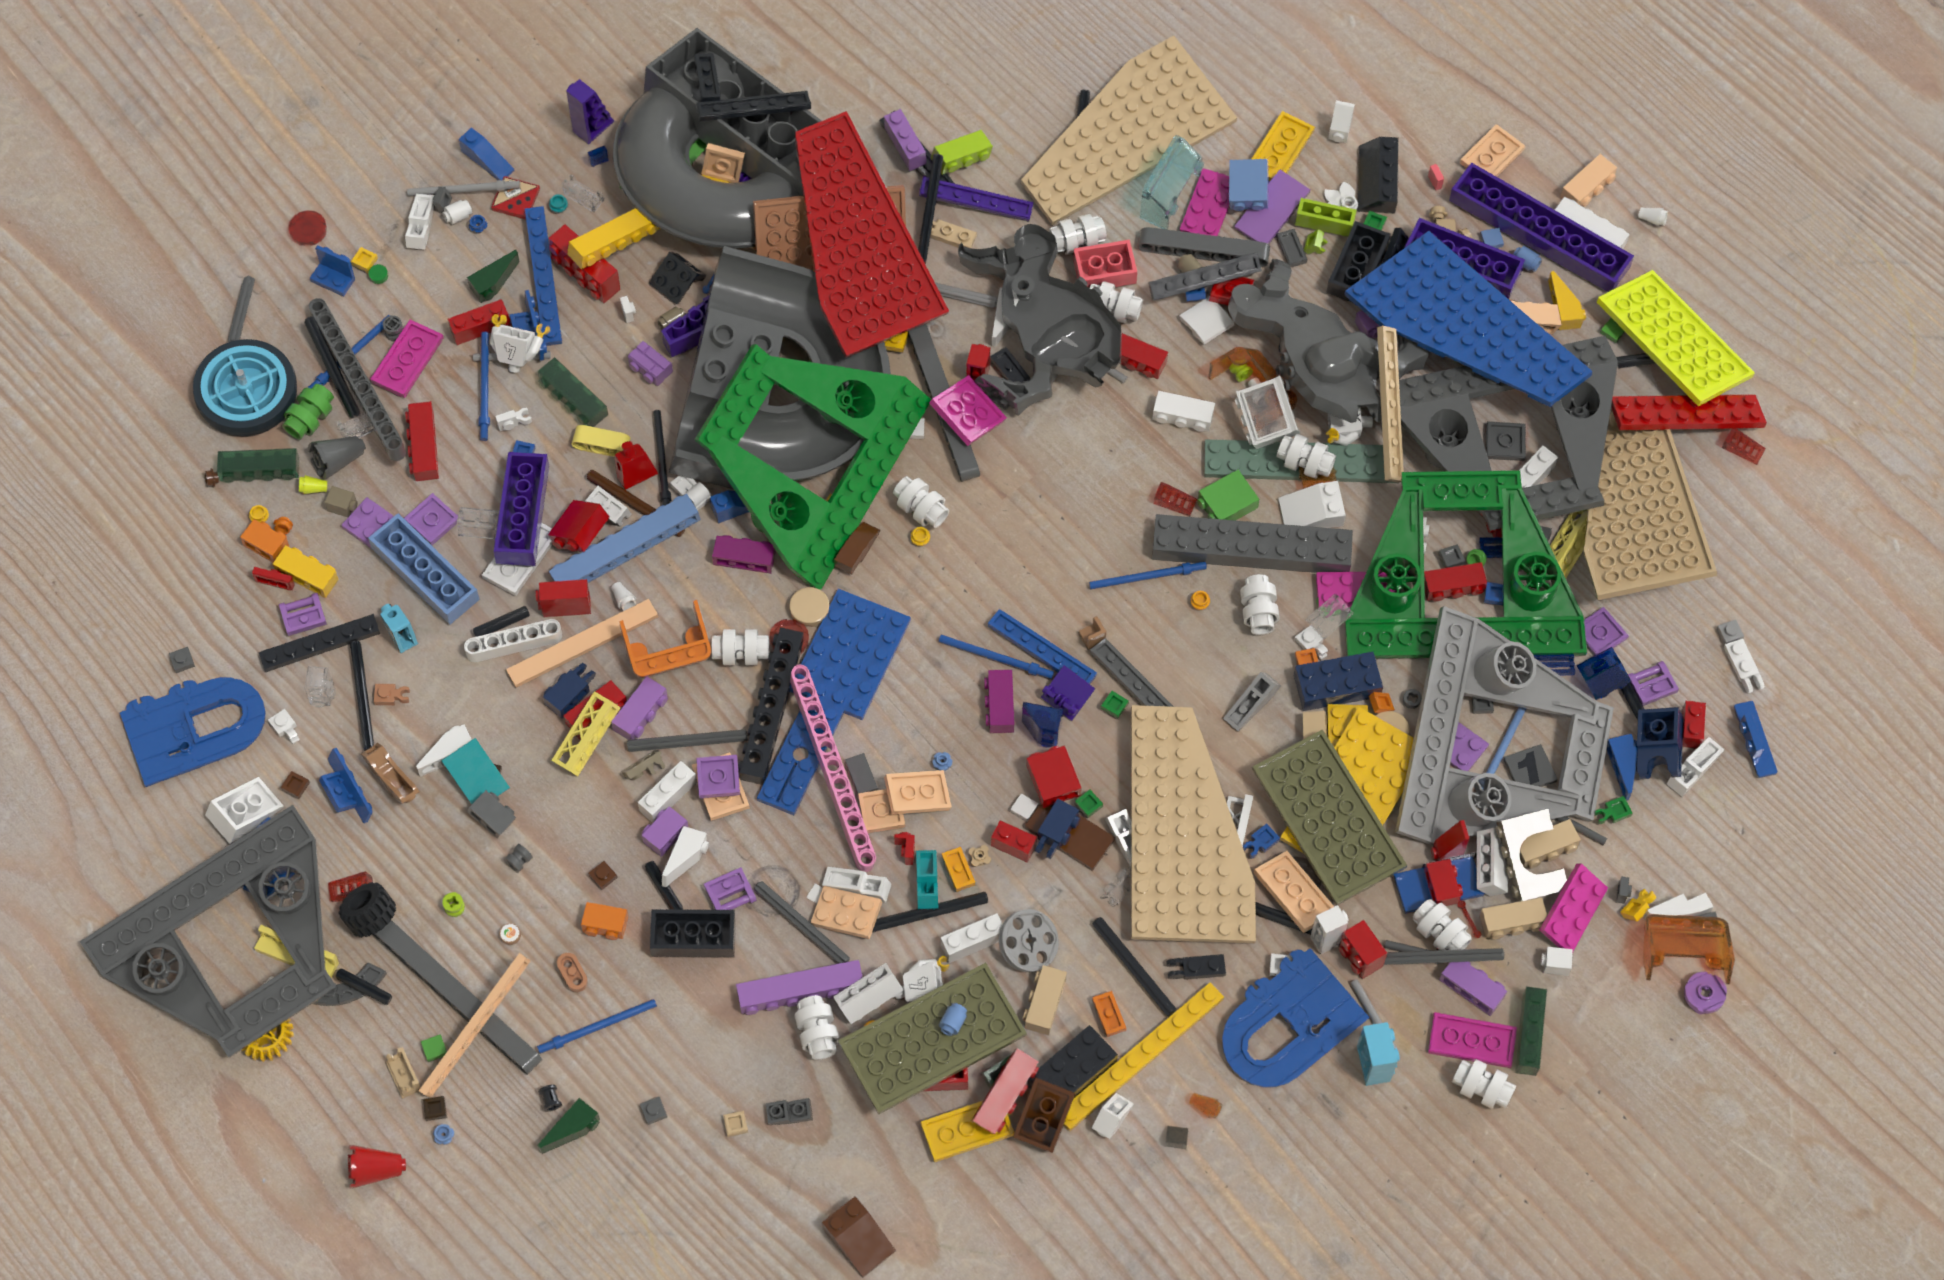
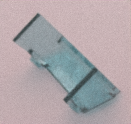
(1168, 181)

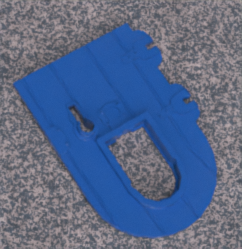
(167, 726)
(1304, 997)

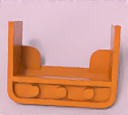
(695, 651)

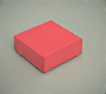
(1436, 177)

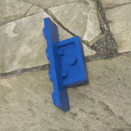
(528, 321)
(1755, 739)
(343, 789)

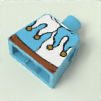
(395, 621)

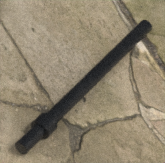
(665, 494)

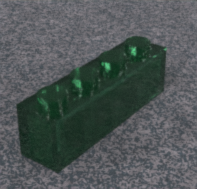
(572, 393)
(258, 465)
(1531, 1031)

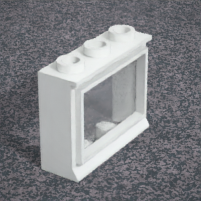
(1266, 413)

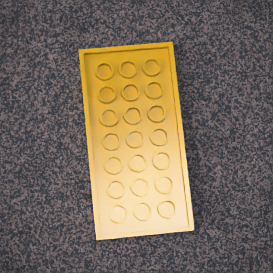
(1377, 761)

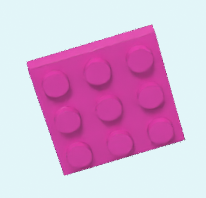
(968, 410)

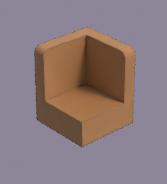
(1093, 634)

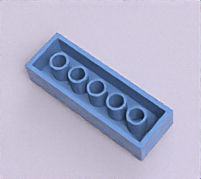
(424, 568)

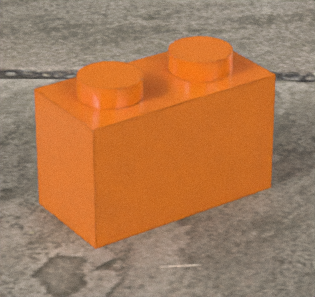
(264, 540)
(604, 921)

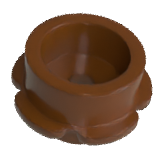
(211, 478)

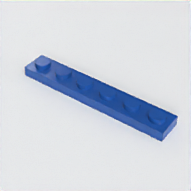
(1038, 646)

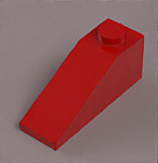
(1451, 843)

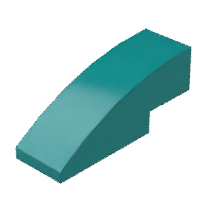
(927, 879)

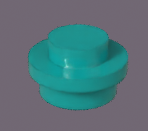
(558, 203)

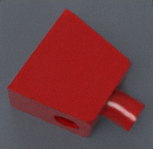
(633, 465)

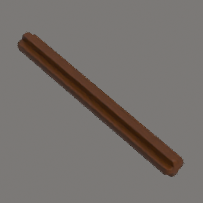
(622, 495)

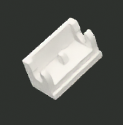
(612, 506)

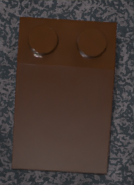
(1044, 1115)
(858, 1236)

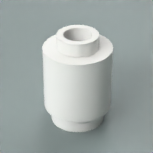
(457, 211)

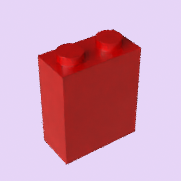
(578, 526)
(564, 598)
(1053, 776)

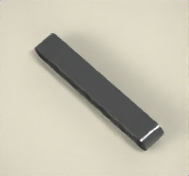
(1200, 245)

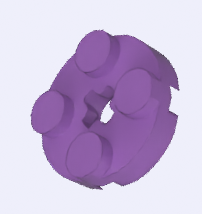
(1704, 1004)

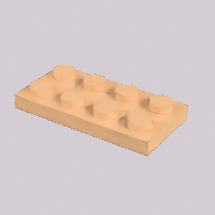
(1293, 890)

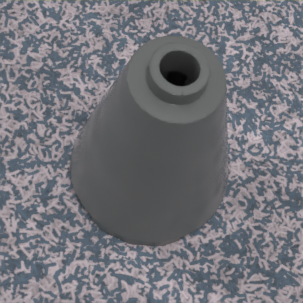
(335, 454)

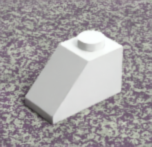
(1341, 121)
(1112, 1116)

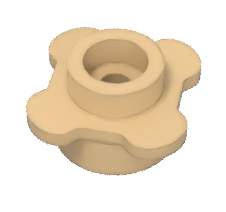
(979, 861)

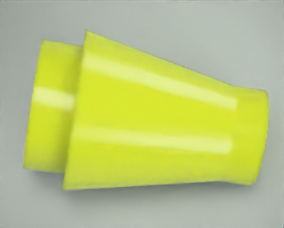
(312, 485)

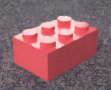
(1107, 263)

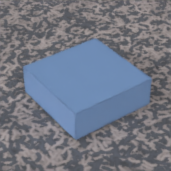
(1492, 237)

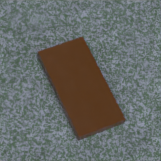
(1087, 841)

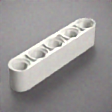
(522, 644)

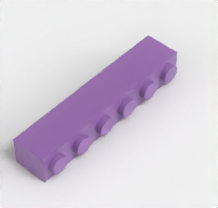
(792, 987)

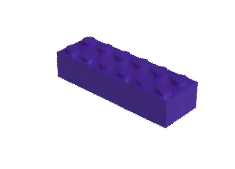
(1493, 264)
(521, 509)

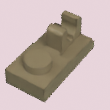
(647, 762)

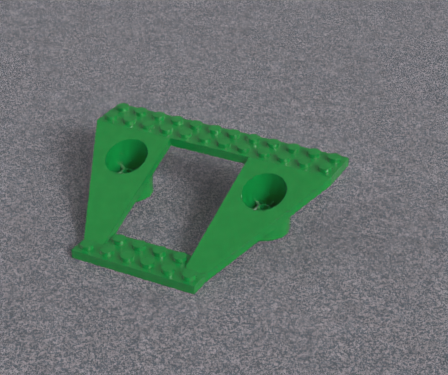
(881, 413)
(1396, 622)

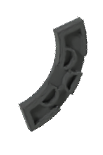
(345, 994)

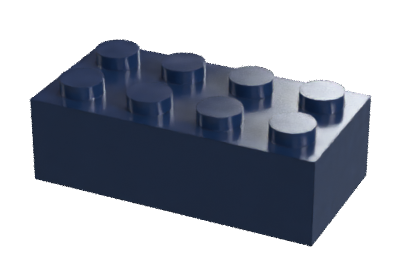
(1337, 680)

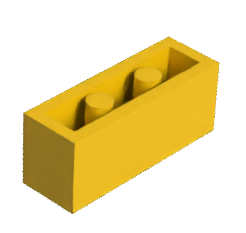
(306, 571)

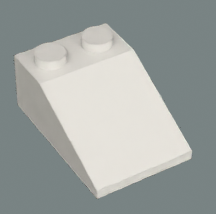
(1314, 506)
(242, 809)

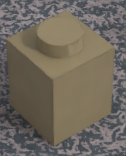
(340, 502)

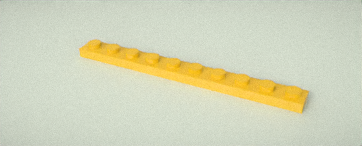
(1142, 1054)

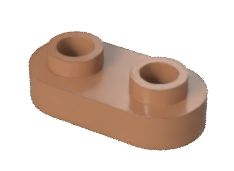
(572, 973)

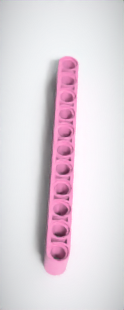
(832, 777)

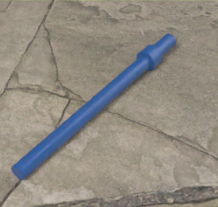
(323, 378)
(484, 419)
(1185, 568)
(1033, 668)
(559, 1041)

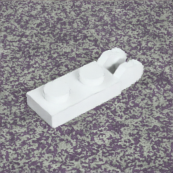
(1743, 664)

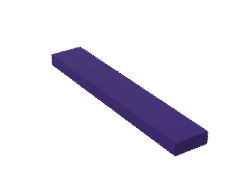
(980, 200)

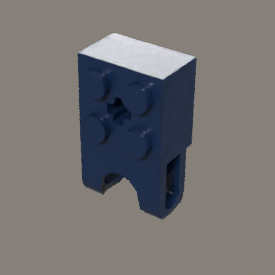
(1659, 740)

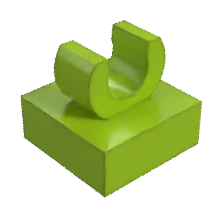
(1314, 242)

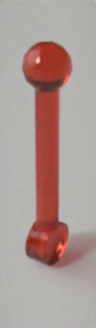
(1462, 904)

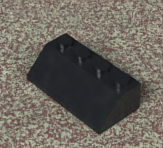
(1378, 175)

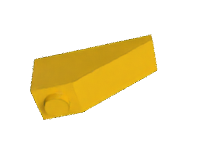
(1569, 306)

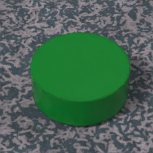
(378, 274)

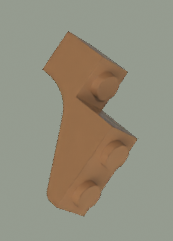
(390, 774)

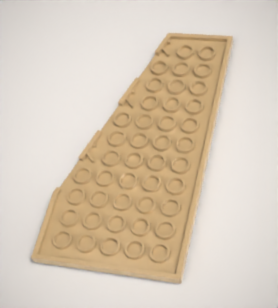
(1127, 130)
(1648, 523)
(1184, 846)

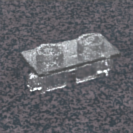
(1114, 891)

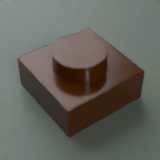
(295, 784)
(602, 875)

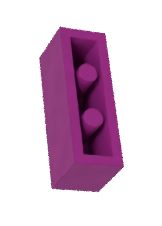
(743, 554)
(999, 701)

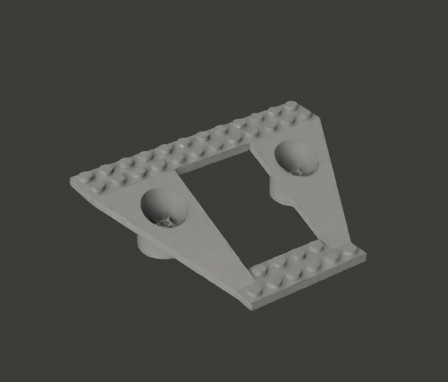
(1467, 664)

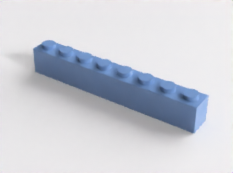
(628, 542)

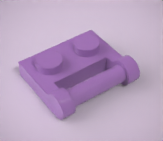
(305, 618)
(1655, 688)
(727, 886)

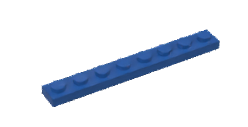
(543, 274)

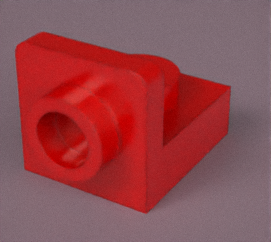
(908, 846)

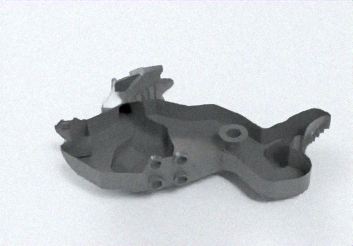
(1044, 315)
(1318, 354)

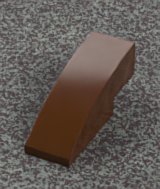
(856, 547)

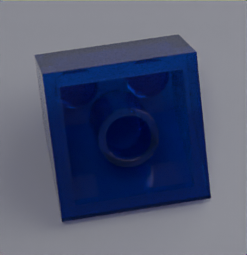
(1604, 673)
(1042, 723)

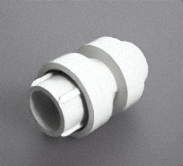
(1086, 232)
(1121, 304)
(1298, 453)
(927, 506)
(1259, 609)
(733, 646)
(1435, 921)
(815, 1020)
(1491, 1087)

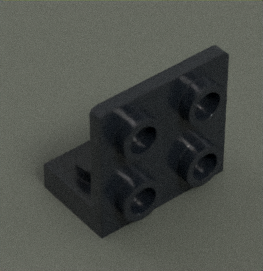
(675, 277)

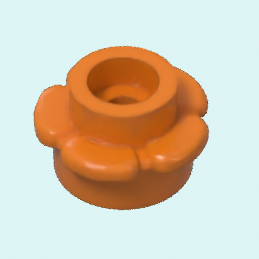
(283, 524)

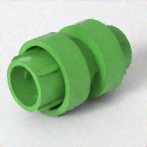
(312, 405)

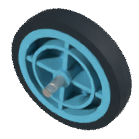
(244, 387)

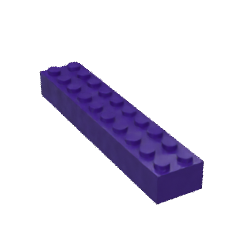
(1541, 228)

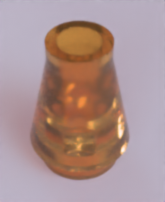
(1208, 1106)

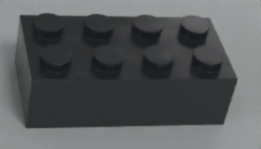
(1358, 258)
(692, 933)
(1078, 1062)

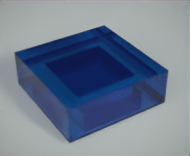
(598, 156)

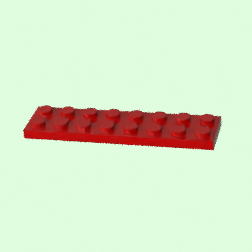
(1684, 413)

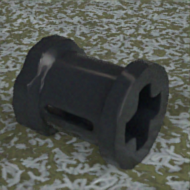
(550, 1098)

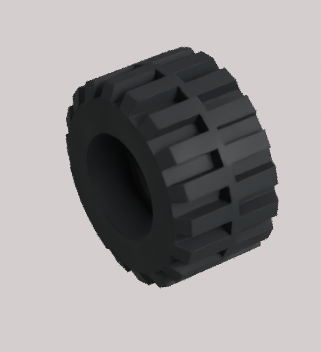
(367, 909)

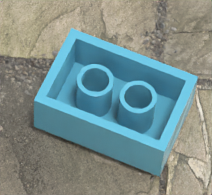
(1377, 1053)

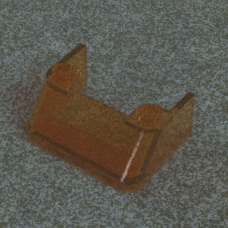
(1255, 359)
(1688, 938)

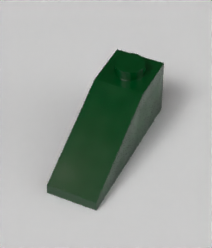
(490, 279)
(572, 1125)

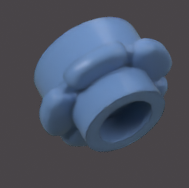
(942, 756)
(439, 1130)

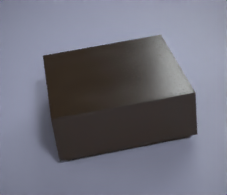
(435, 1108)

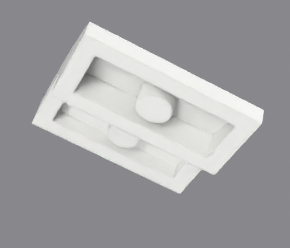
(1206, 320)

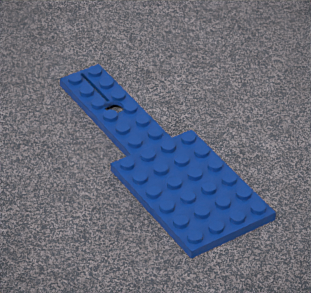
(846, 669)

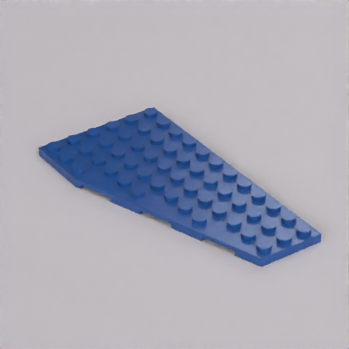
(1461, 316)

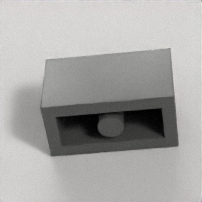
(492, 813)

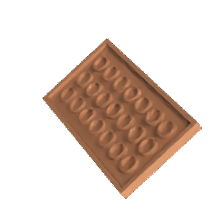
(784, 231)

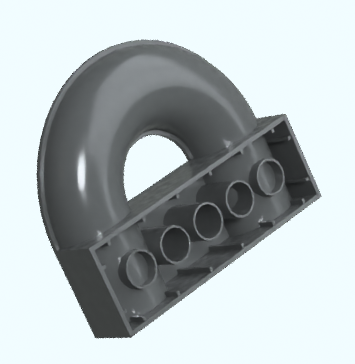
(663, 125)
(760, 304)

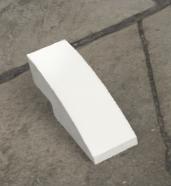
(419, 221)
(1696, 766)
(1121, 829)
(857, 882)
(1681, 907)

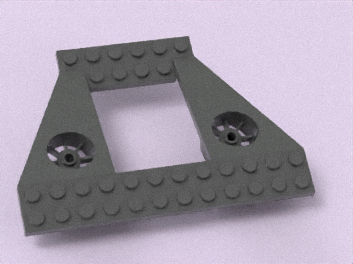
(1442, 421)
(149, 928)

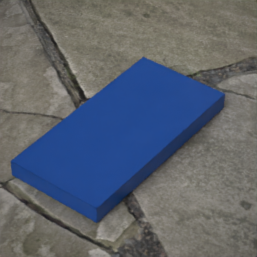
(1415, 891)

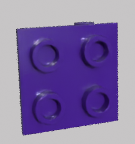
(1067, 692)

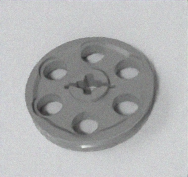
(1028, 931)

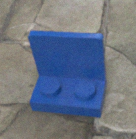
(333, 271)

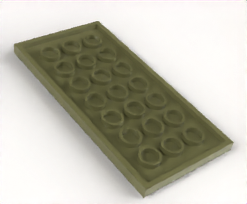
(1329, 817)
(911, 1053)

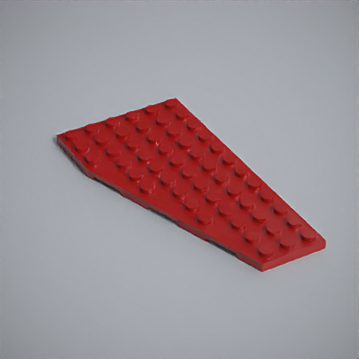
(861, 250)

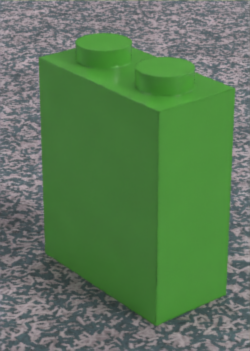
(1228, 498)

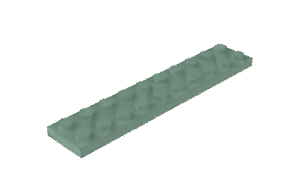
(1352, 461)

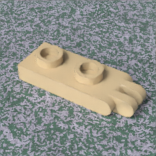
(952, 234)

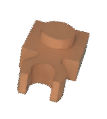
(387, 694)

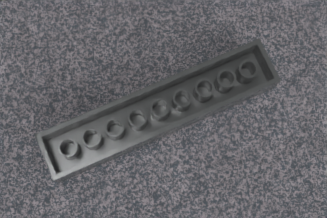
(1252, 544)

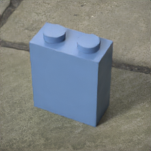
(1248, 184)

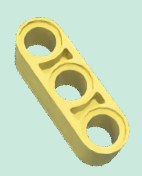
(598, 440)

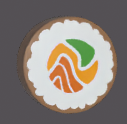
(510, 934)

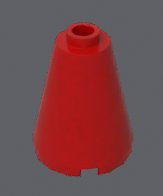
(373, 1165)

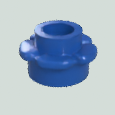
(477, 219)

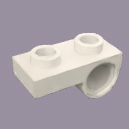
(696, 491)

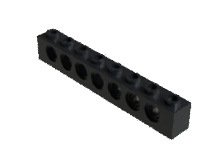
(758, 771)

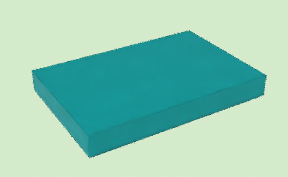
(474, 771)

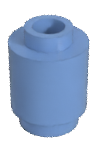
(1532, 259)
(953, 1019)

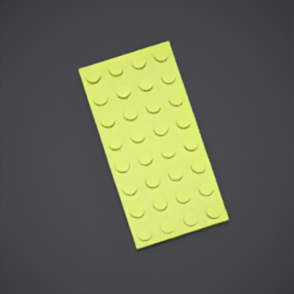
(1675, 337)

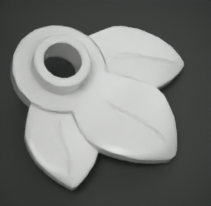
(1342, 197)

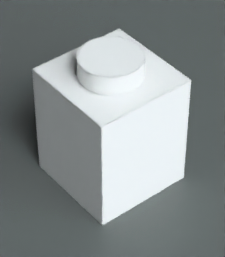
(1557, 961)

